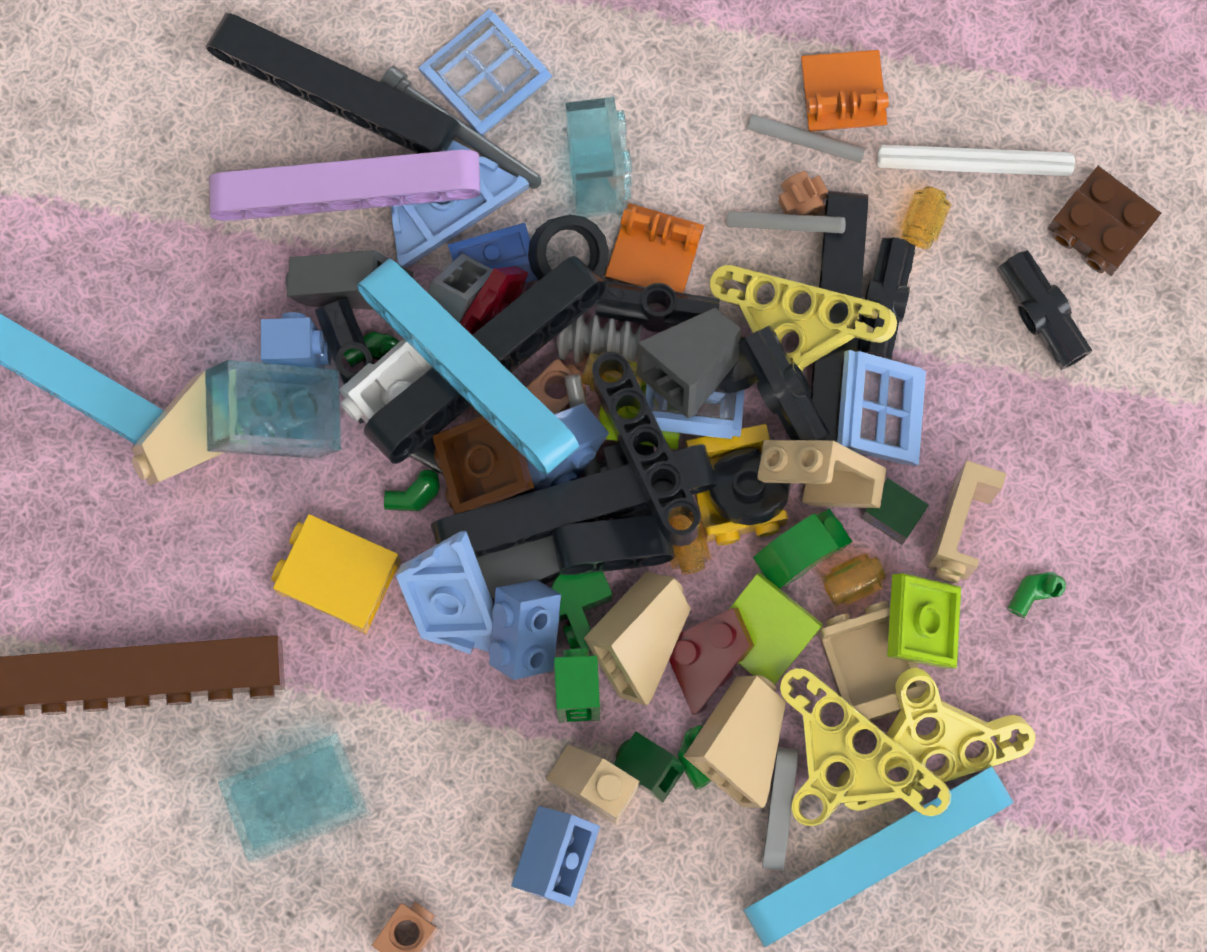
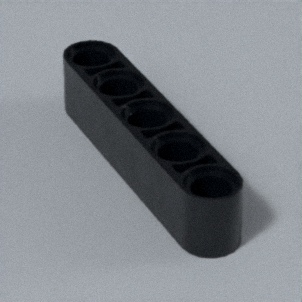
(645, 429)

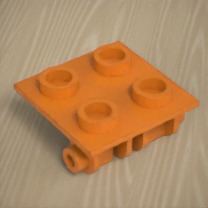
(844, 90)
(654, 249)

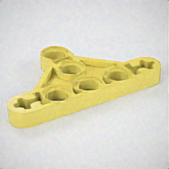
(815, 330)
(951, 736)
(867, 771)

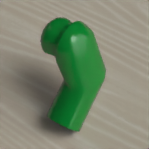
(377, 344)
(417, 496)
(1033, 588)
(695, 776)

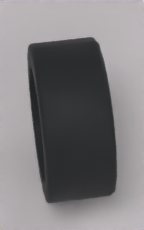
(591, 232)

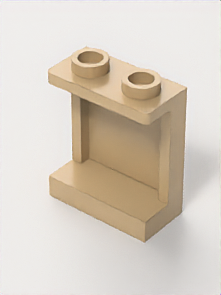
(830, 472)
(970, 483)
(860, 663)

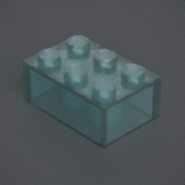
(598, 156)
(272, 410)
(294, 798)

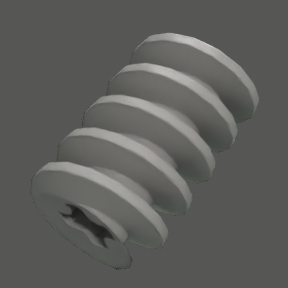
(592, 338)

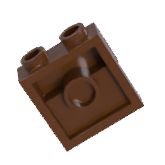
(1103, 221)
(479, 465)

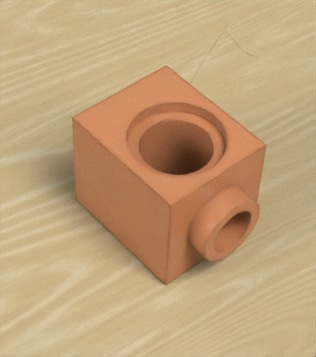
(553, 374)
(387, 939)

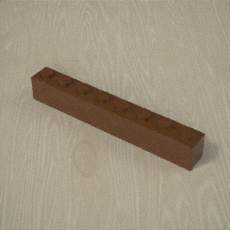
(141, 675)

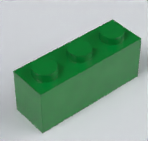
(577, 686)

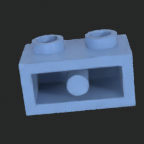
(293, 342)
(590, 436)
(524, 629)
(555, 856)

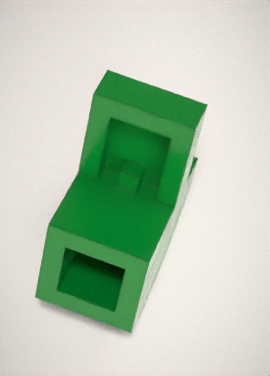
(802, 548)
(579, 595)

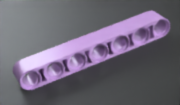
(344, 185)

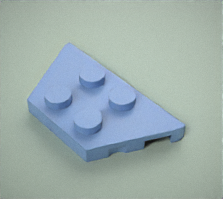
(428, 226)
(449, 595)

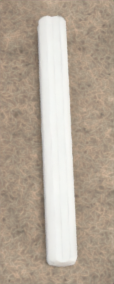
(975, 160)

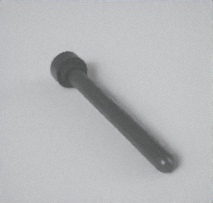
(398, 80)

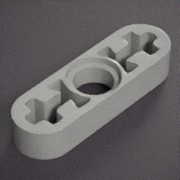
(780, 809)

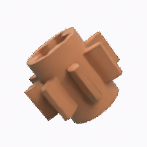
(803, 195)

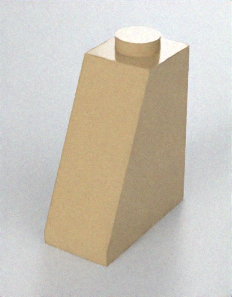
(176, 437)
(640, 635)
(741, 740)
(594, 782)

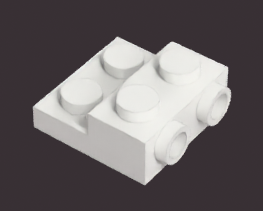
(382, 381)

